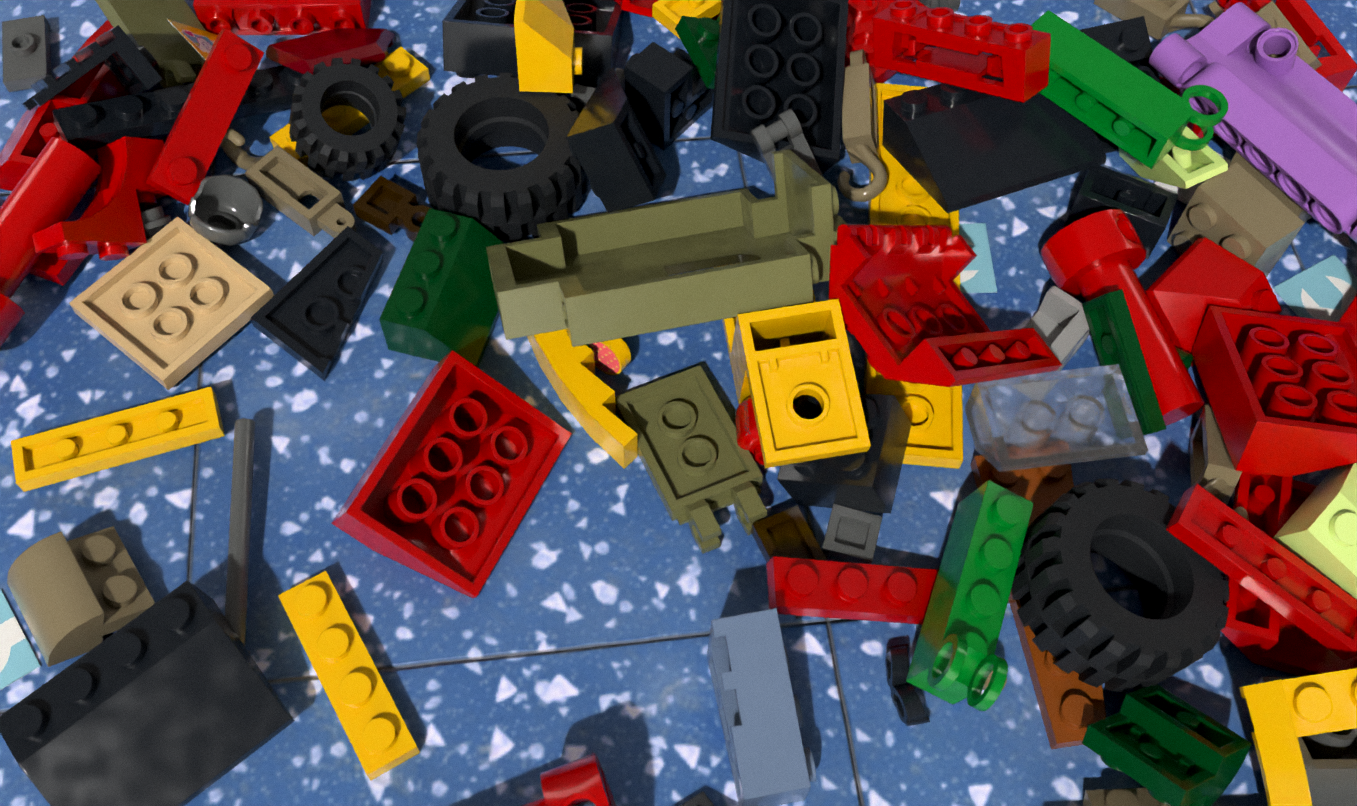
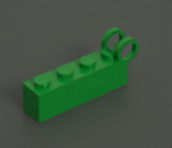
(1120, 98)
(971, 599)

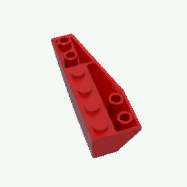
(38, 126)

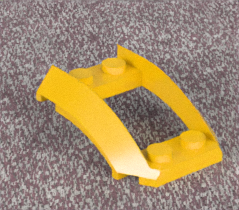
(1292, 710)

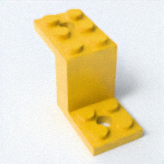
(792, 355)

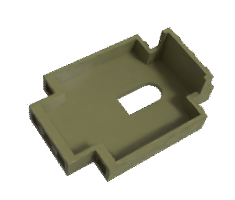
(612, 269)

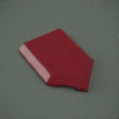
(303, 53)

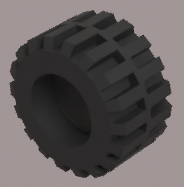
(350, 87)

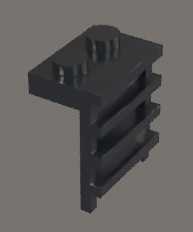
(129, 64)

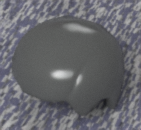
(225, 209)

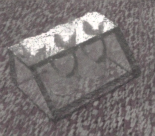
(1054, 418)

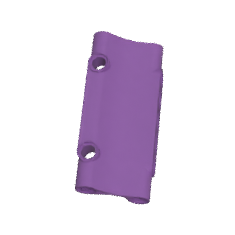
(1278, 111)

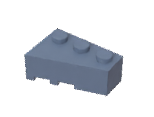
(759, 710)

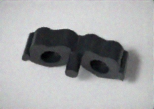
(903, 693)

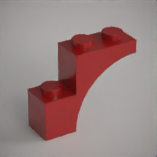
(114, 216)

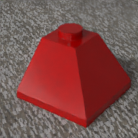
(1202, 278)

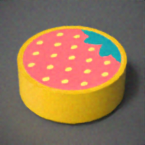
(611, 355)

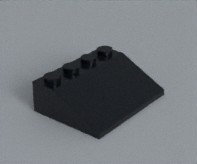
(482, 37)
(780, 60)
(983, 146)
(147, 711)

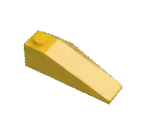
(545, 47)

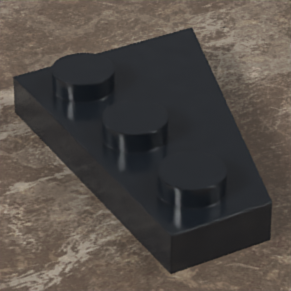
(321, 302)

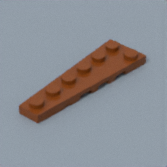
(1063, 700)

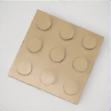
(172, 302)

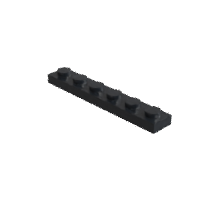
(156, 111)

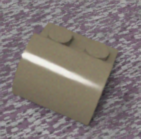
(76, 591)

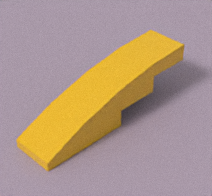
(584, 394)

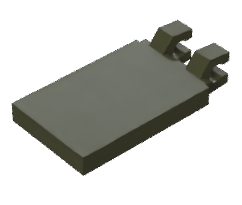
(148, 26)
(693, 454)

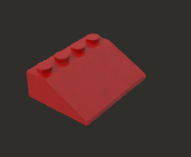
(1280, 389)
(454, 477)

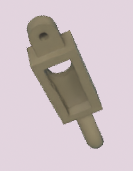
(1159, 15)
(861, 128)
(285, 182)
(1210, 460)

